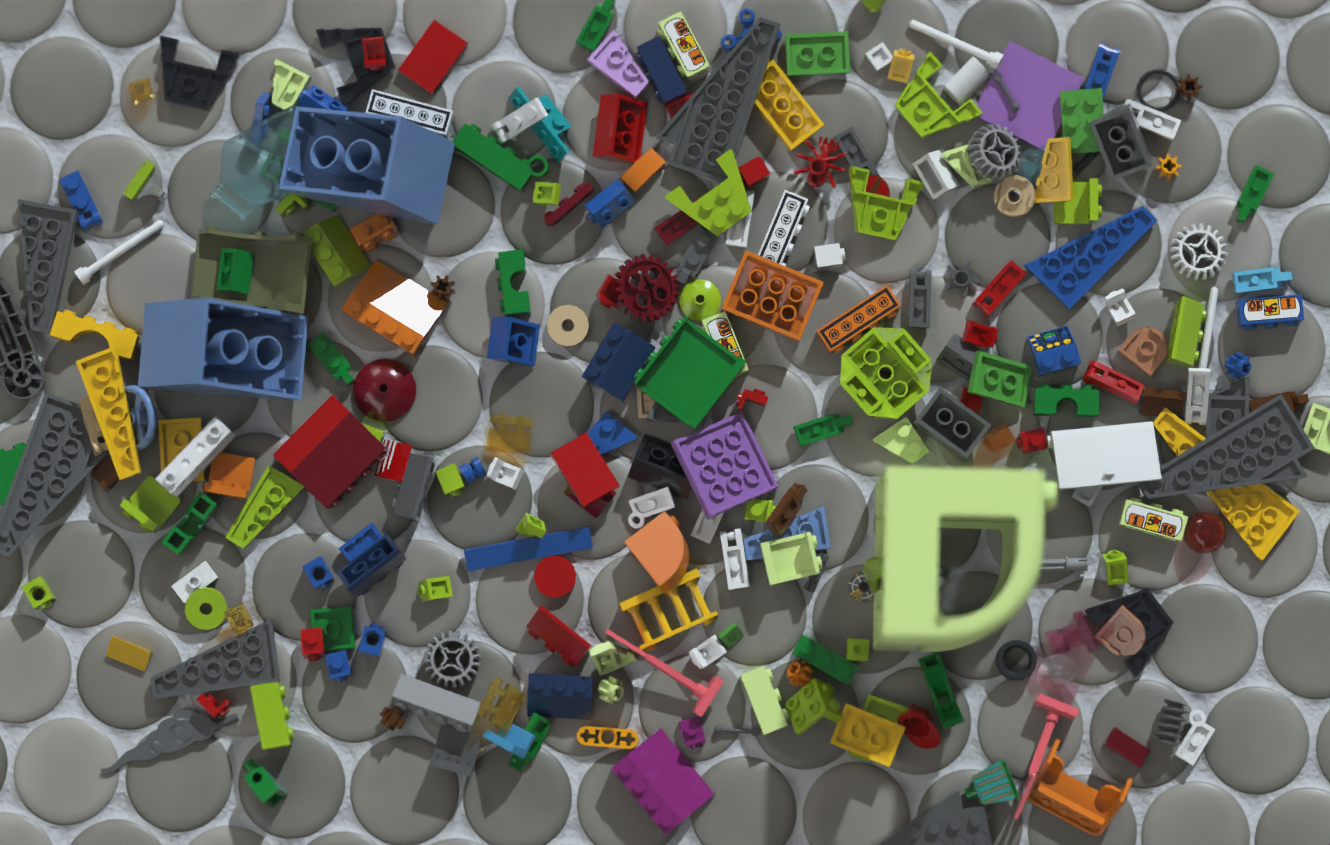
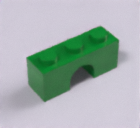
(513, 302)
(1084, 400)
(193, 522)
(825, 660)

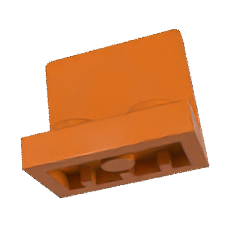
(374, 231)
(231, 476)

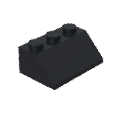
(659, 467)

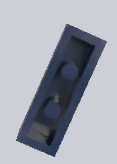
(660, 71)

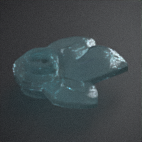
(1033, 170)

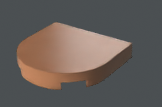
(1145, 349)
(1122, 633)

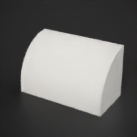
(966, 81)
(936, 174)

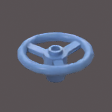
(142, 416)

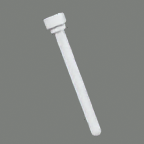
(993, 59)
(84, 274)
(1208, 327)

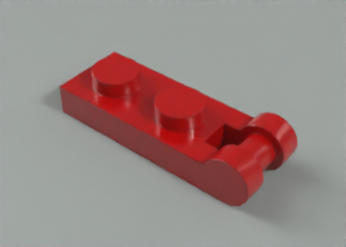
(999, 287)
(1113, 382)

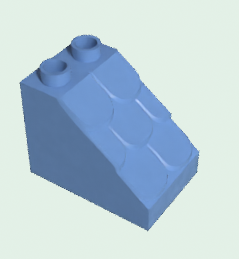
(367, 163)
(222, 349)

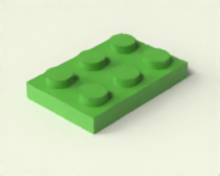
(817, 54)
(1077, 110)
(1000, 379)

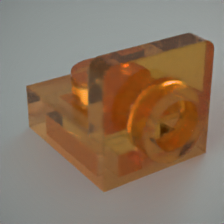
(998, 438)

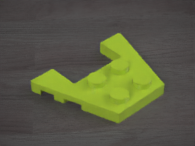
(925, 108)
(720, 206)
(877, 213)

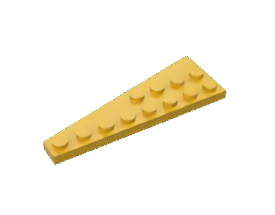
(1252, 510)

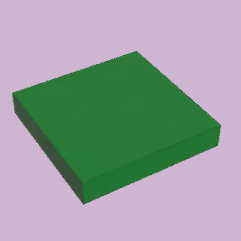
(336, 626)

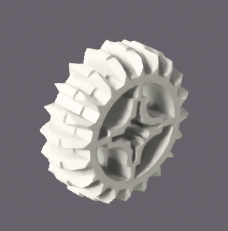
(1207, 255)

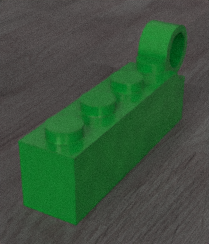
(495, 159)

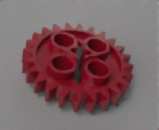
(628, 293)

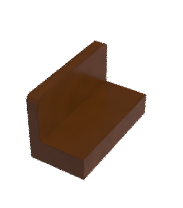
(1155, 400)
(106, 474)

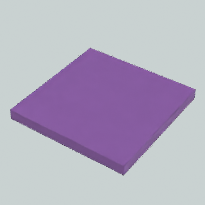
(1035, 87)
(724, 465)

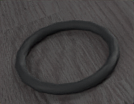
(1155, 71)

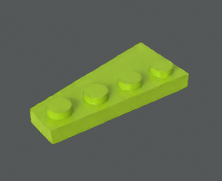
(266, 501)

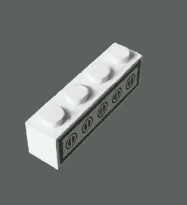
(426, 115)
(783, 227)

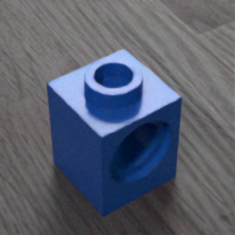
(310, 569)
(364, 645)

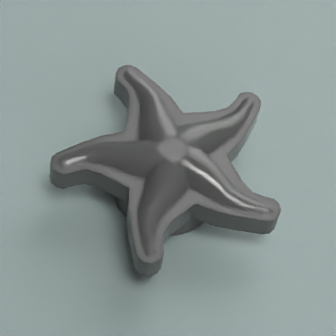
(961, 279)

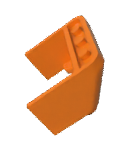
(1072, 799)

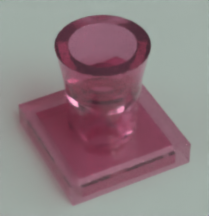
(1072, 636)

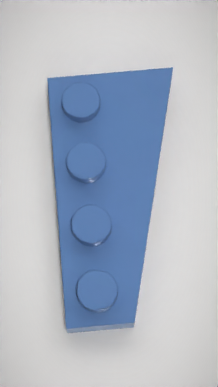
(810, 522)

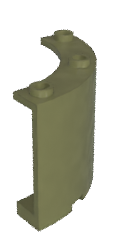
(277, 270)

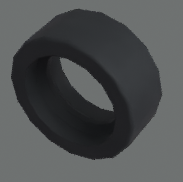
(1016, 644)

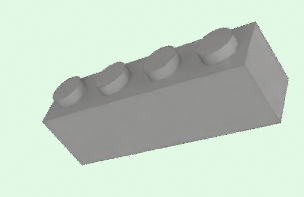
(435, 703)

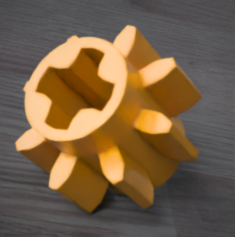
(1164, 171)

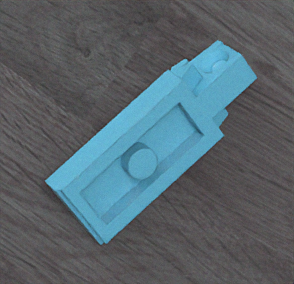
(1259, 280)

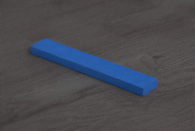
(528, 548)

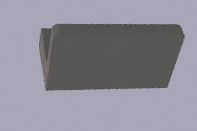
(958, 356)

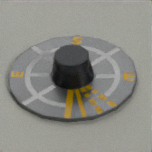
(859, 588)

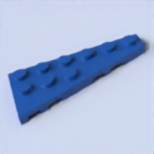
(1082, 262)

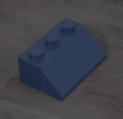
(618, 361)
(371, 566)
(560, 696)

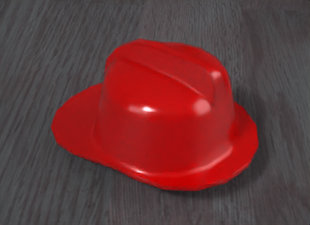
(919, 727)

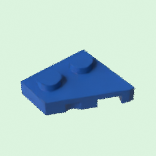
(262, 108)
(610, 434)

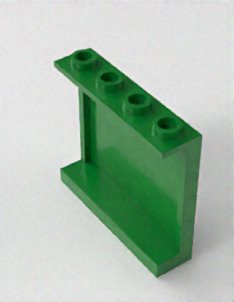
(688, 373)

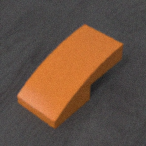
(642, 170)

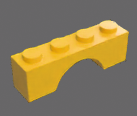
(69, 328)

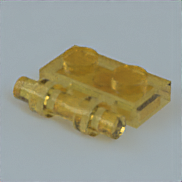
(506, 440)
(506, 707)

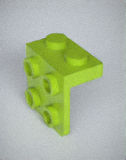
(1083, 208)
(150, 505)
(811, 704)

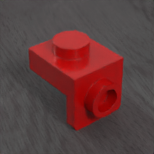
(374, 53)
(605, 292)
(980, 335)
(755, 396)
(312, 644)

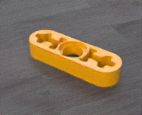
(623, 745)

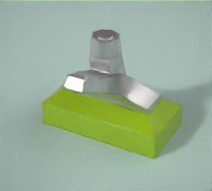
(144, 183)

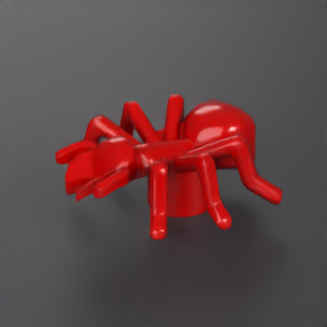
(819, 166)

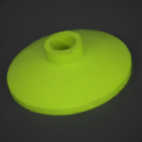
(695, 310)

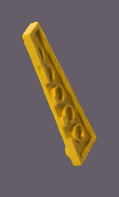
(107, 394)

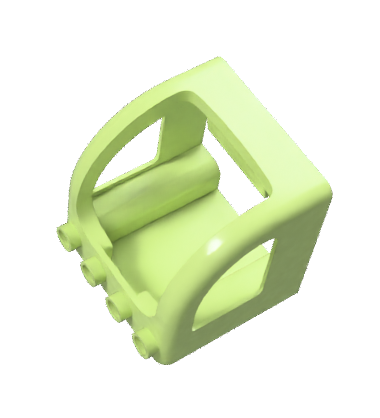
(907, 523)

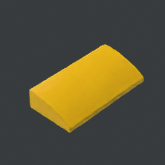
(785, 109)

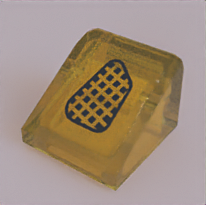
(141, 90)
(239, 618)

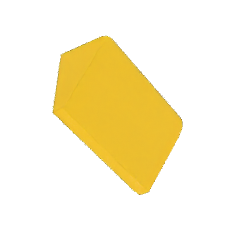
(128, 653)

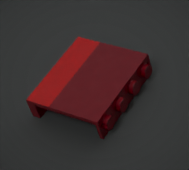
(331, 453)

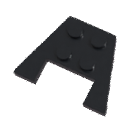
(353, 44)
(189, 83)
(1148, 612)

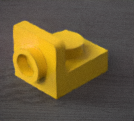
(901, 65)

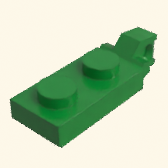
(596, 26)
(1253, 192)
(331, 358)
(821, 428)
(539, 727)

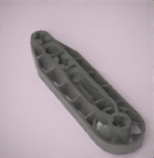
(13, 385)

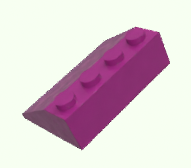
(662, 781)

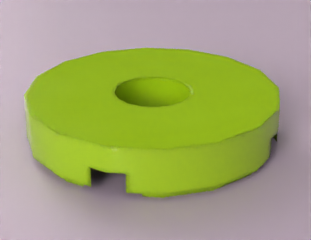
(202, 620)

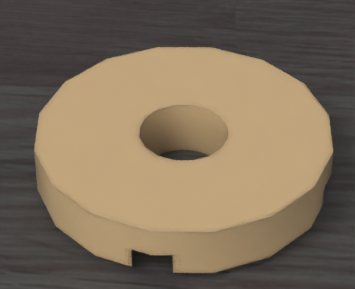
(1026, 200)
(565, 313)

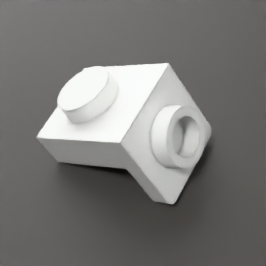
(1119, 307)
(504, 473)
(707, 652)

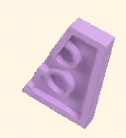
(617, 64)

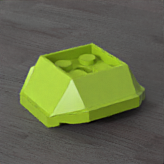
(888, 350)

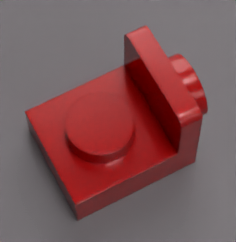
(971, 401)
(1032, 441)
(210, 703)

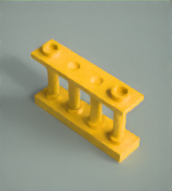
(651, 597)

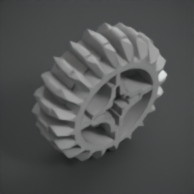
(992, 159)
(440, 645)

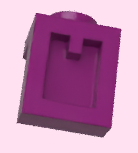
(692, 732)

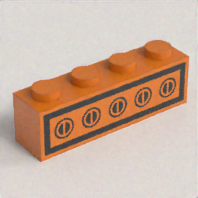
(858, 319)

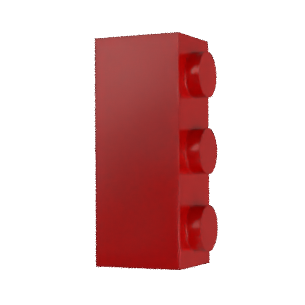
(619, 128)
(558, 637)

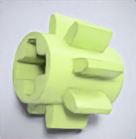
(611, 690)

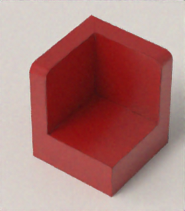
(754, 172)

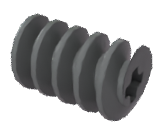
(1171, 723)

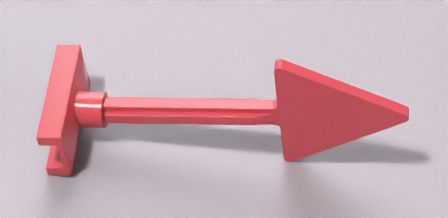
(704, 693)
(1055, 710)

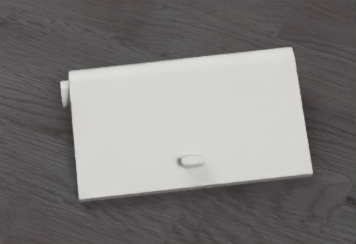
(1105, 455)

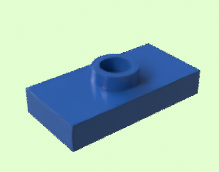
(360, 542)

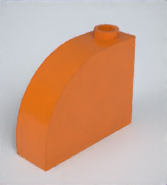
(661, 551)

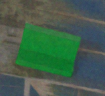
(235, 271)

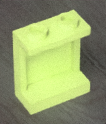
(791, 558)

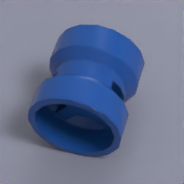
(469, 474)

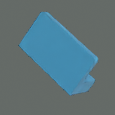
(515, 740)

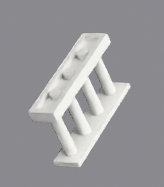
(195, 457)

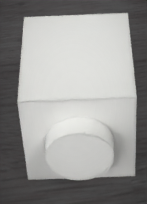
(829, 256)

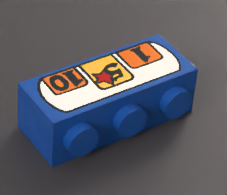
(1269, 311)

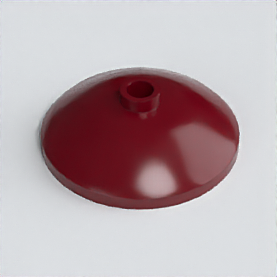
(384, 405)

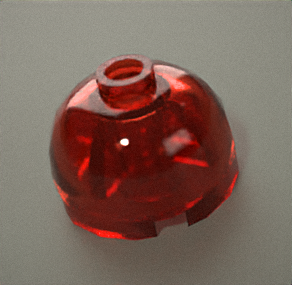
(1204, 533)

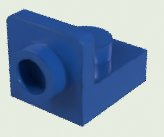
(338, 666)

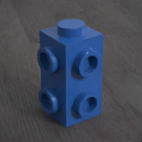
(319, 99)
(609, 204)

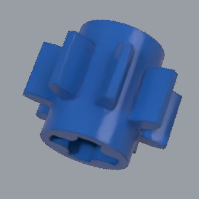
(1237, 365)

